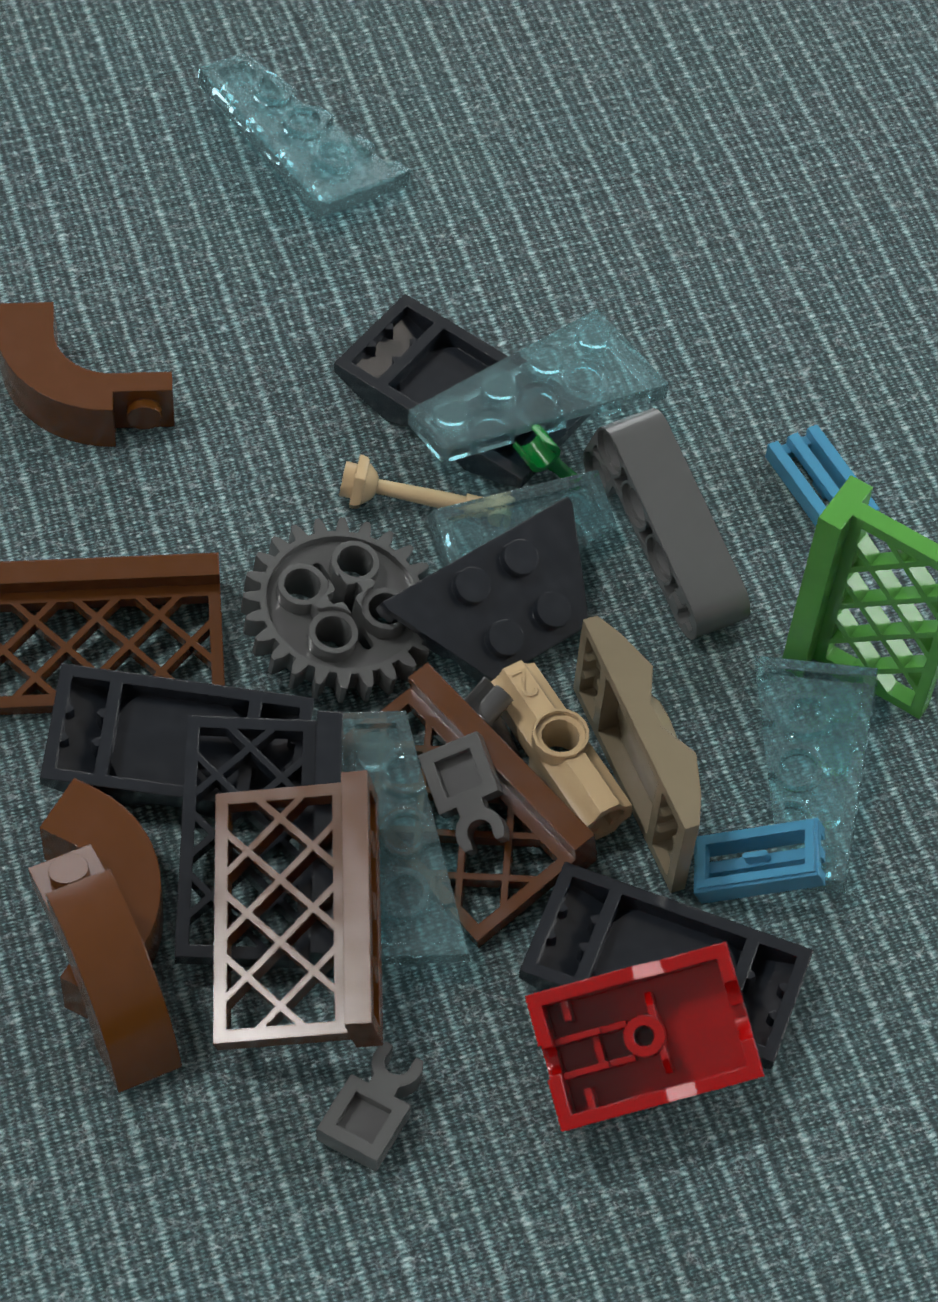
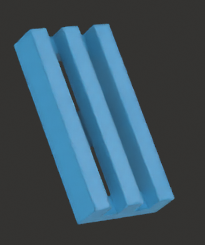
(821, 463)
(759, 871)

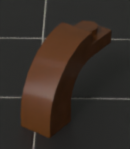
(69, 398)
(122, 845)
(109, 967)

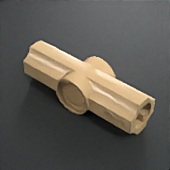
(576, 775)

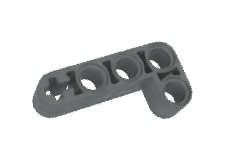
(671, 520)

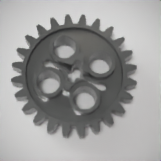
(337, 610)

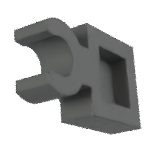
(462, 784)
(369, 1115)

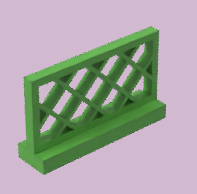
(834, 585)

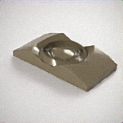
(640, 746)

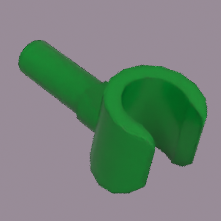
(543, 454)

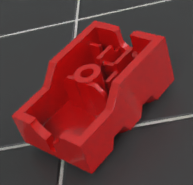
(644, 1036)

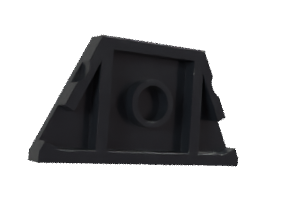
(501, 598)

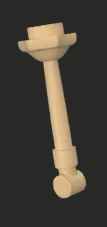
(362, 482)

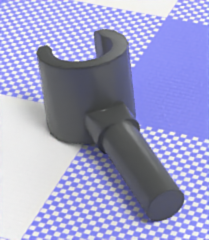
(489, 704)

